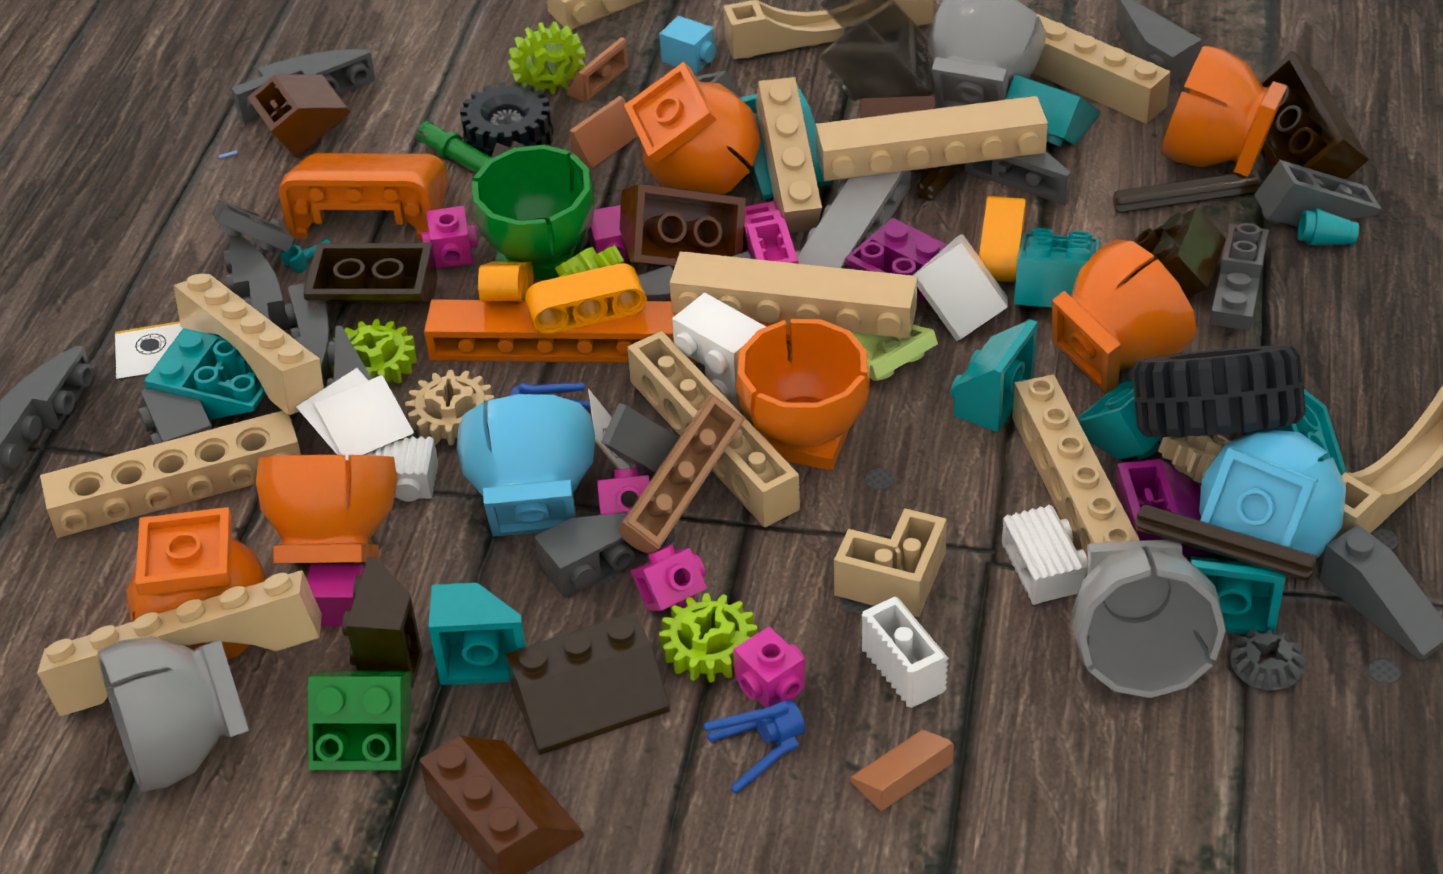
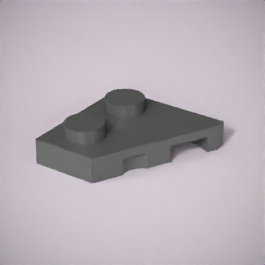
(239, 220)

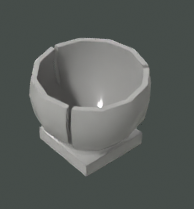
(982, 48)
(1144, 618)
(173, 715)

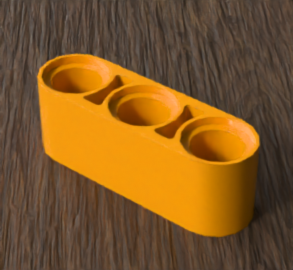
(1002, 236)
(505, 280)
(585, 298)

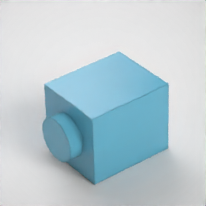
(688, 43)

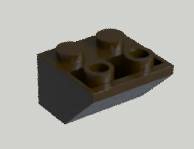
(1186, 247)
(382, 623)

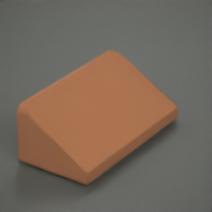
(600, 72)
(602, 133)
(904, 768)

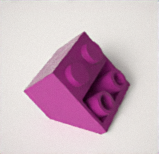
(895, 250)
(1161, 487)

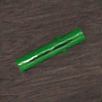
(452, 147)

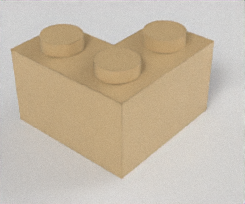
(901, 567)

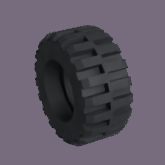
(1219, 391)

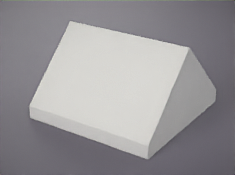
(960, 288)

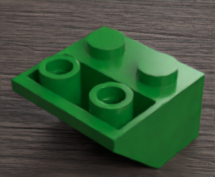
(358, 719)

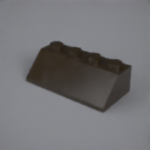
(1309, 123)

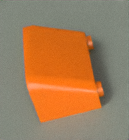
(363, 182)

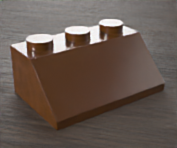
(664, 221)
(497, 804)

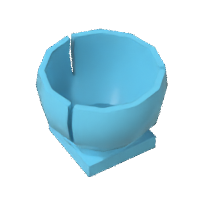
(533, 461)
(1275, 490)

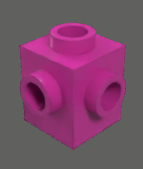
(450, 237)
(612, 489)
(669, 578)
(769, 668)

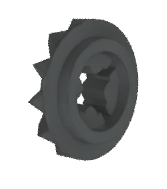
(1273, 673)

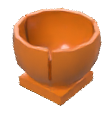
(1222, 114)
(687, 133)
(1115, 323)
(804, 401)
(326, 505)
(187, 560)

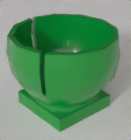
(534, 206)

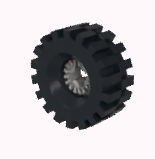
(506, 116)

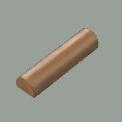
(680, 475)

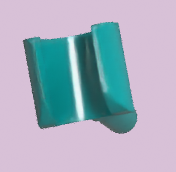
(298, 258)

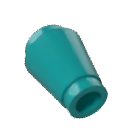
(1324, 228)

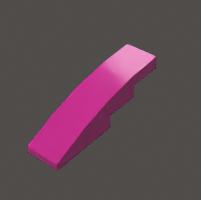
(768, 234)

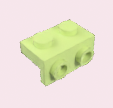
(889, 353)

